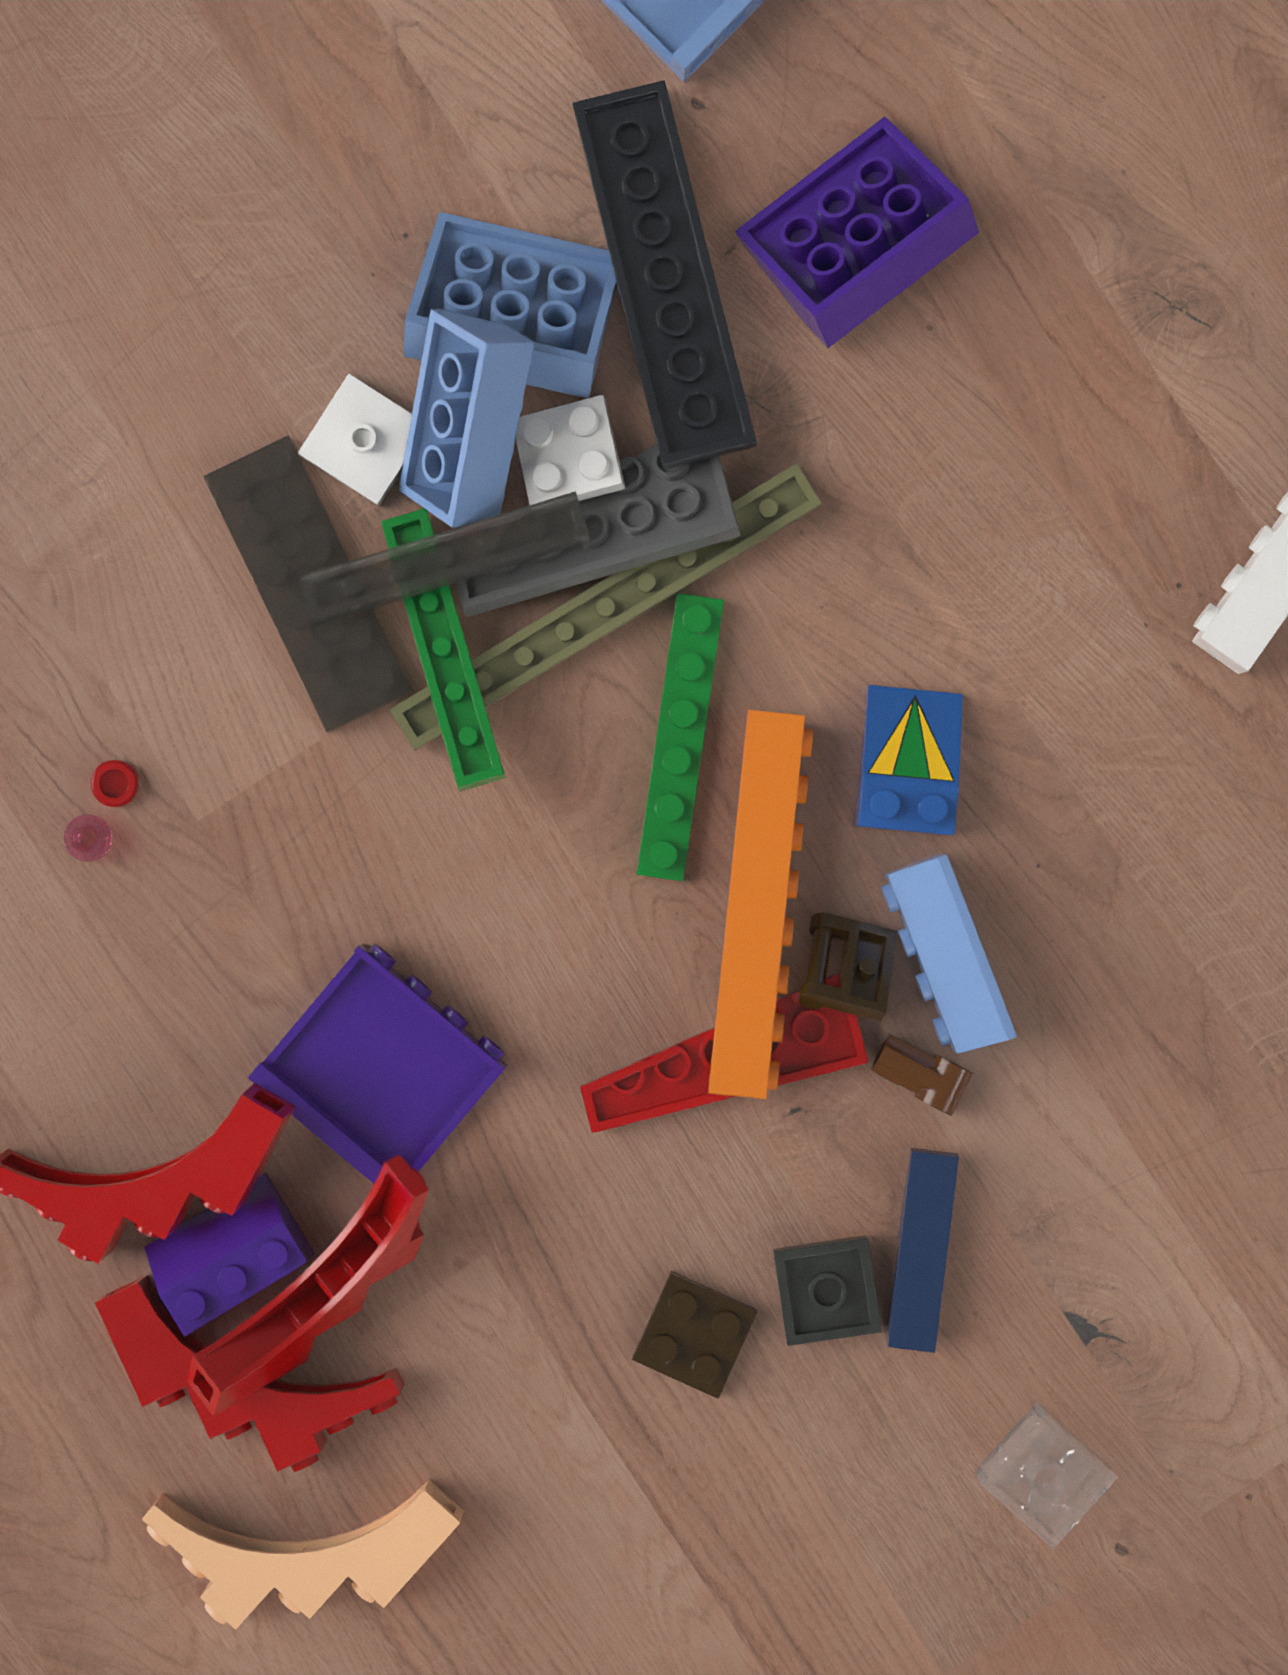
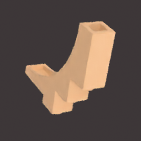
(307, 1572)

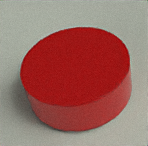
(114, 783)

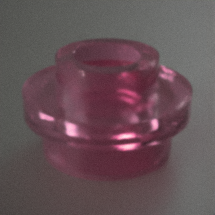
(74, 843)

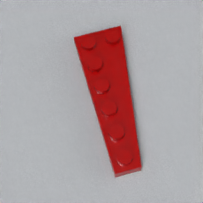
(679, 1075)

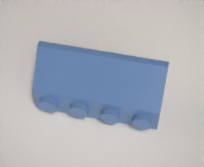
(465, 417)
(948, 954)

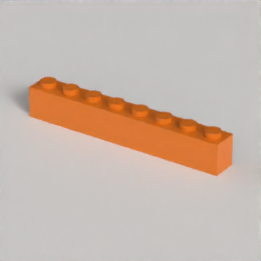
(757, 905)

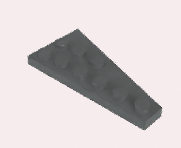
(646, 522)

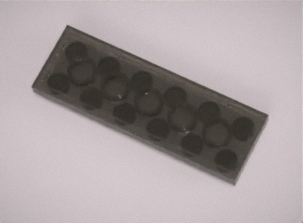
(287, 535)

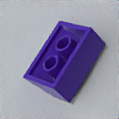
(226, 1258)

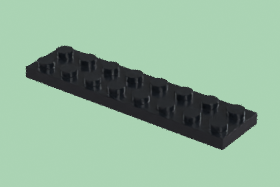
(664, 275)

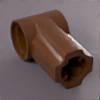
(929, 1077)

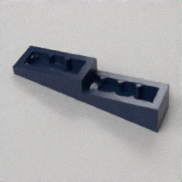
(922, 1250)

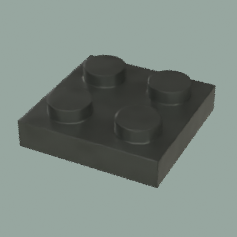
(827, 1290)

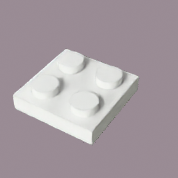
(569, 451)

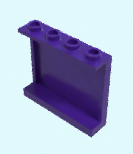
(380, 1066)

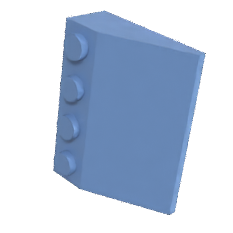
(530, 282)

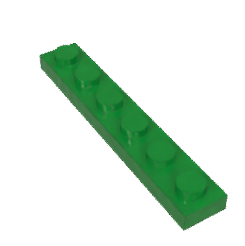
(448, 668)
(680, 737)

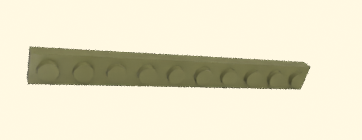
(614, 603)

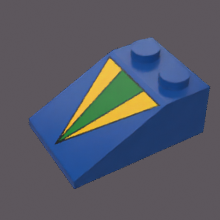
(910, 760)

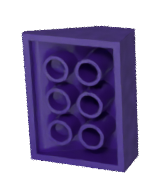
(858, 231)

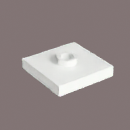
(360, 440)

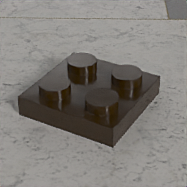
(694, 1334)

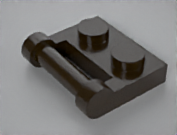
(863, 970)

